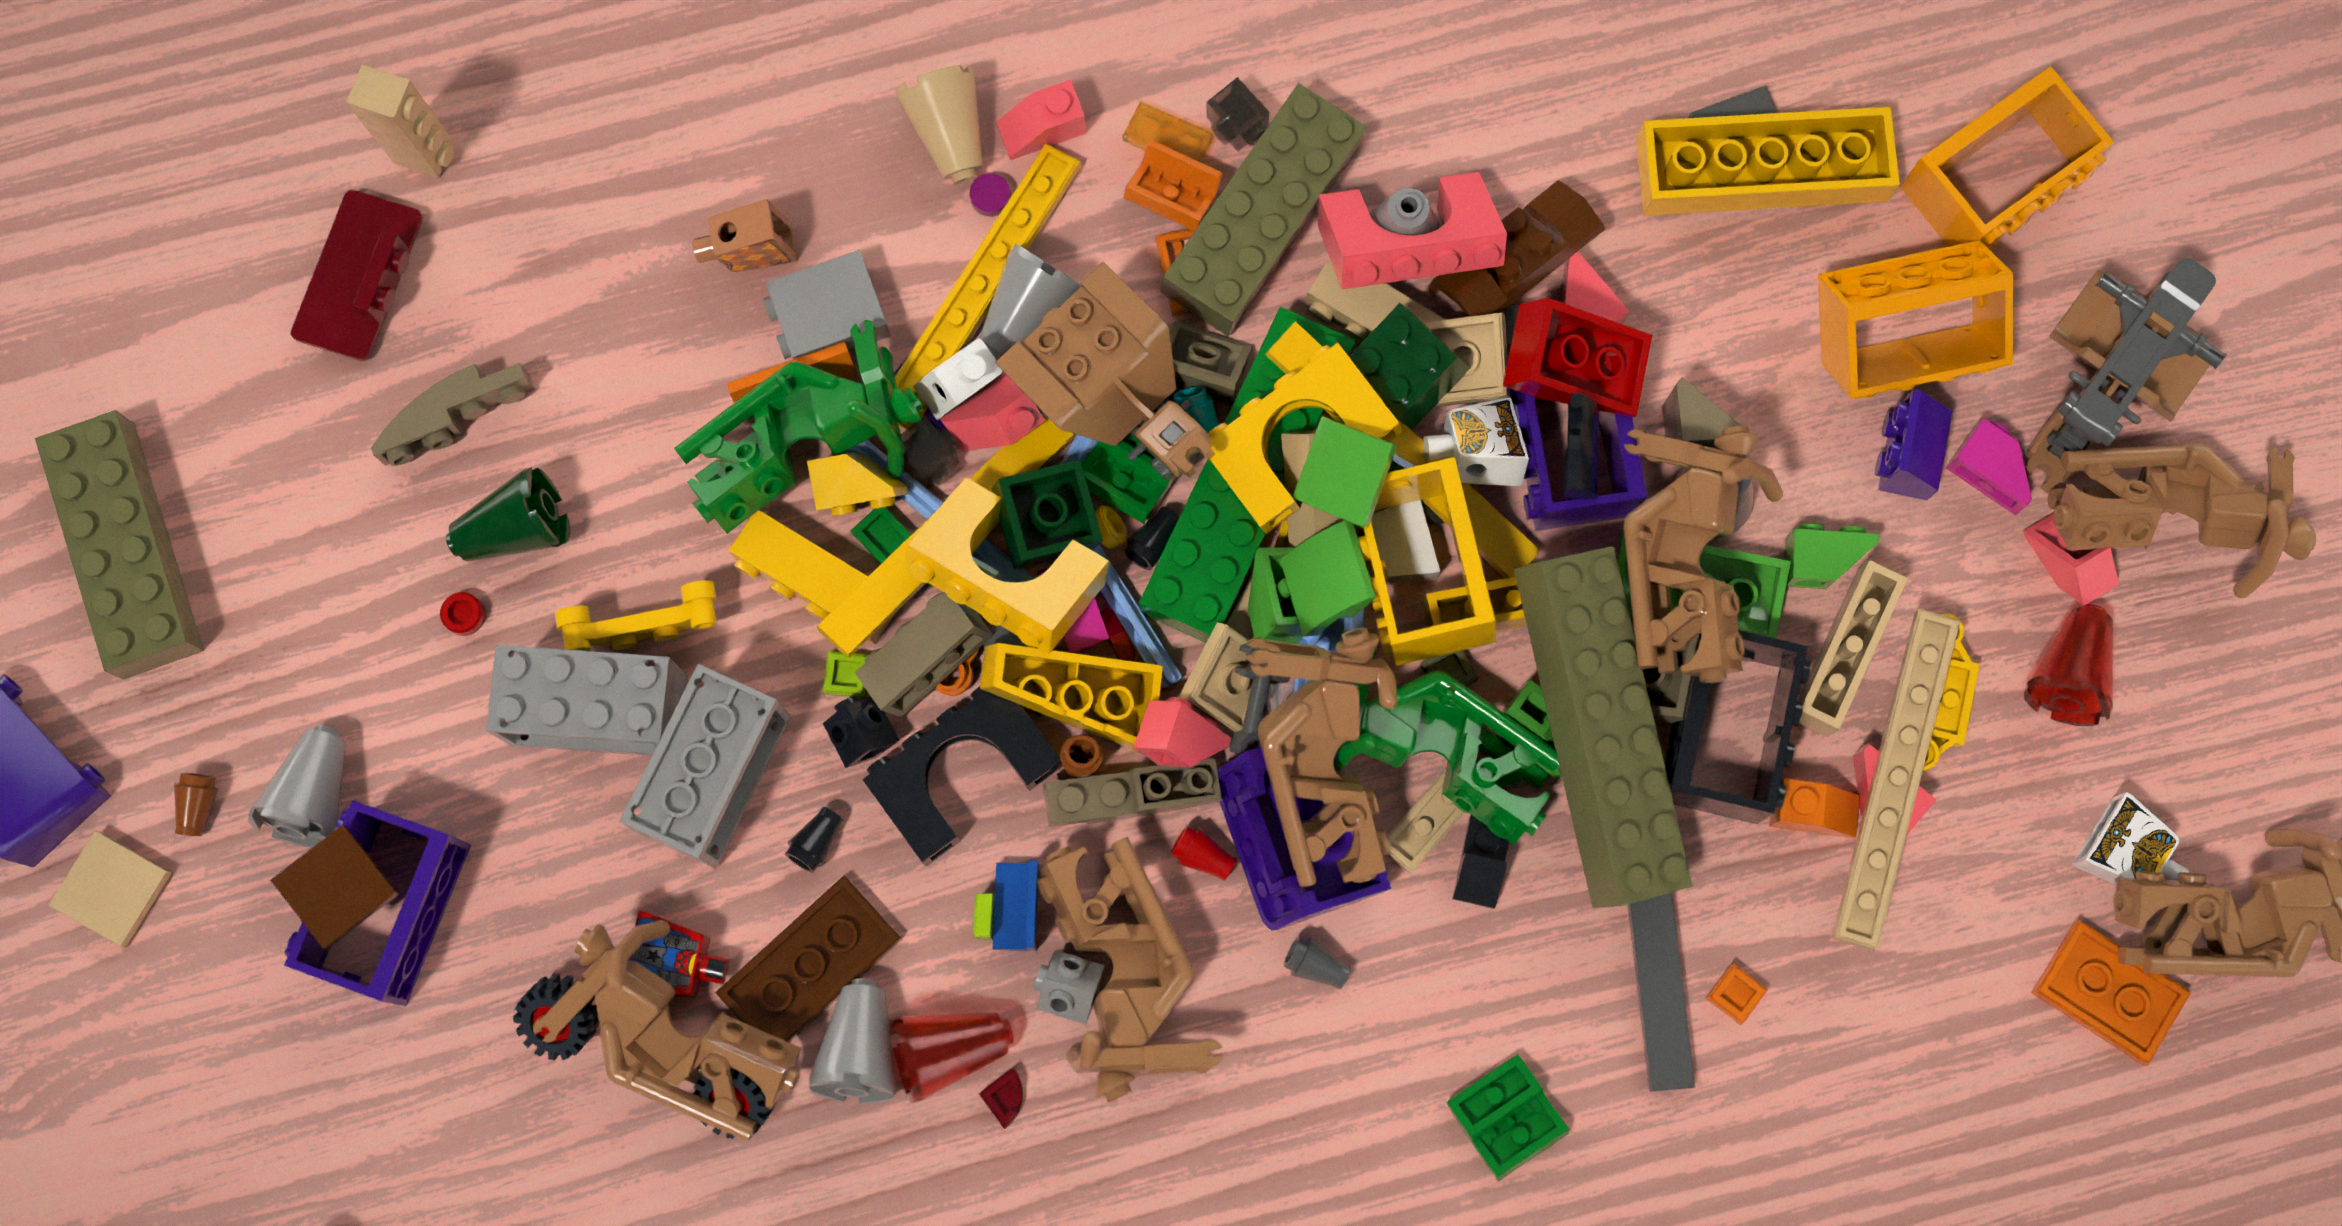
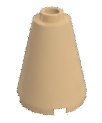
(946, 119)

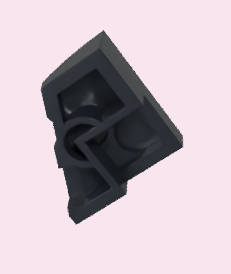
(1581, 454)

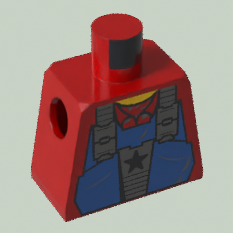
(680, 958)

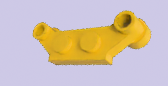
(624, 631)
(1955, 702)

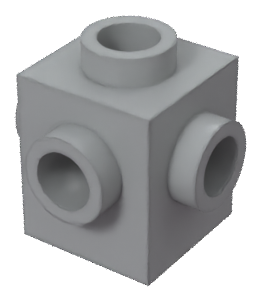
(1068, 986)

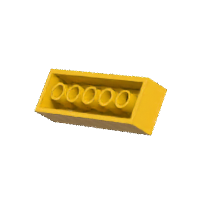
(1767, 161)

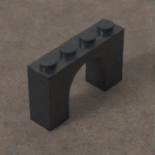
(902, 781)

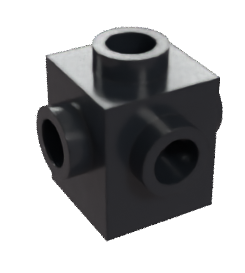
(859, 730)

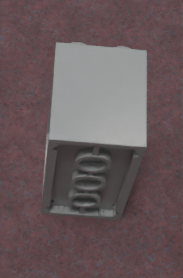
(582, 699)
(706, 766)

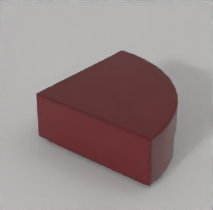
(1117, 635)
(1004, 1097)

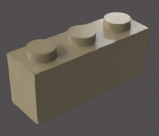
(922, 654)

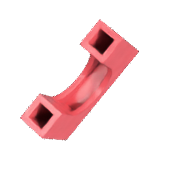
(1372, 255)

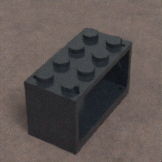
(1776, 750)

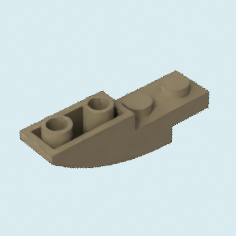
(433, 416)
(1131, 793)

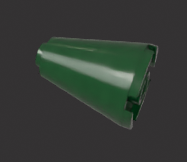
(511, 520)

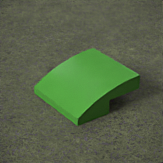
(1344, 472)
(1327, 578)

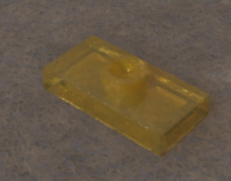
(1177, 134)

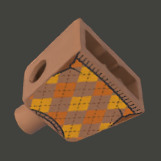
(748, 238)

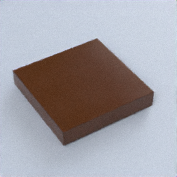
(334, 887)

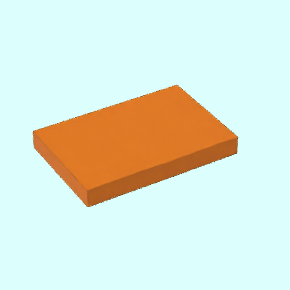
(2110, 998)

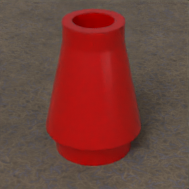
(1202, 853)

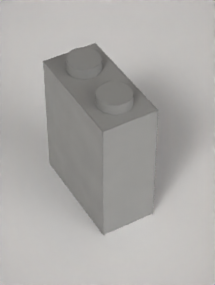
(823, 305)

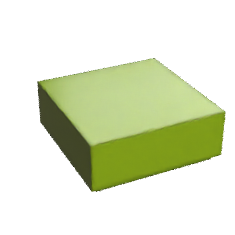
(841, 676)
(984, 916)

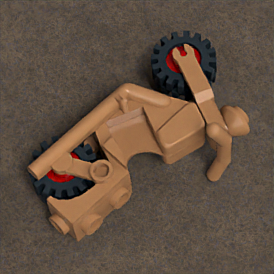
(642, 1047)

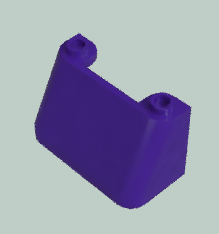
(39, 786)
(1264, 853)

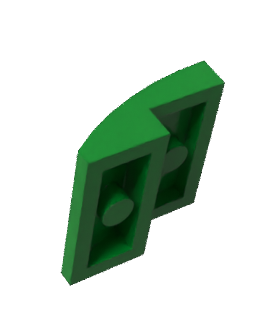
(1125, 483)
(1508, 1117)

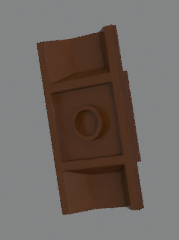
(1536, 244)

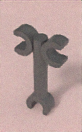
(1255, 706)

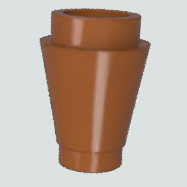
(1081, 750)
(193, 802)

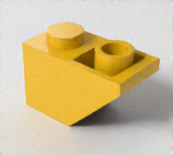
(852, 479)

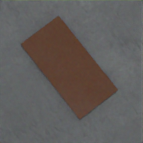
(809, 963)

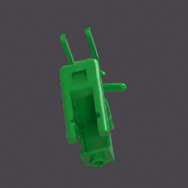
(791, 407)
(1446, 718)

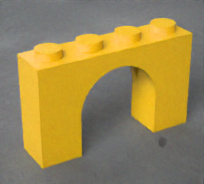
(1326, 383)
(1034, 609)

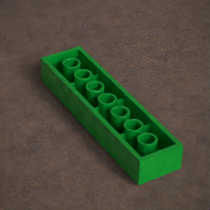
(1216, 534)

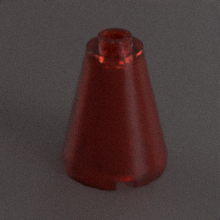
(2076, 670)
(946, 1048)

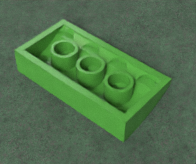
(1756, 580)

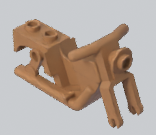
(2184, 481)
(1666, 546)
(1302, 742)
(2257, 939)
(1146, 974)

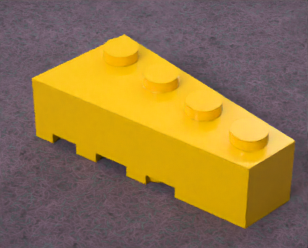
(1077, 689)

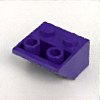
(1914, 446)

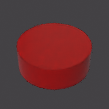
(462, 614)

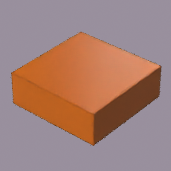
(1736, 994)

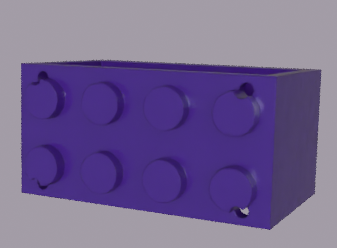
(1623, 469)
(415, 922)

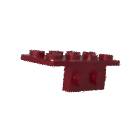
(357, 275)

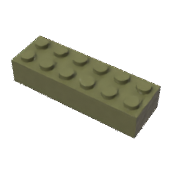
(1263, 209)
(119, 545)

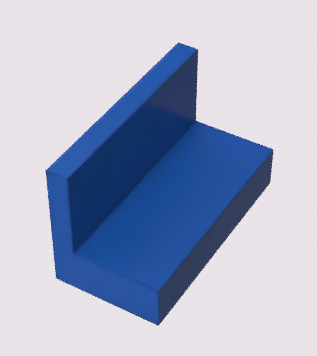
(1016, 906)

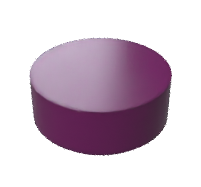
(989, 194)

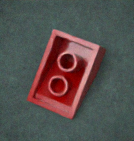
(1574, 351)

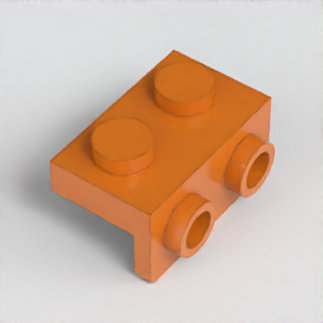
(1174, 185)

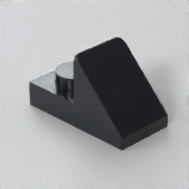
(1480, 866)

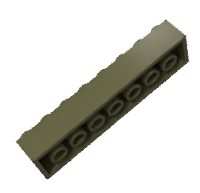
(1603, 728)

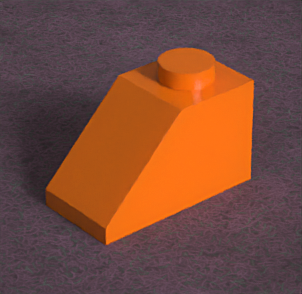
(1817, 809)

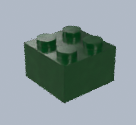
(1408, 365)
(1046, 512)

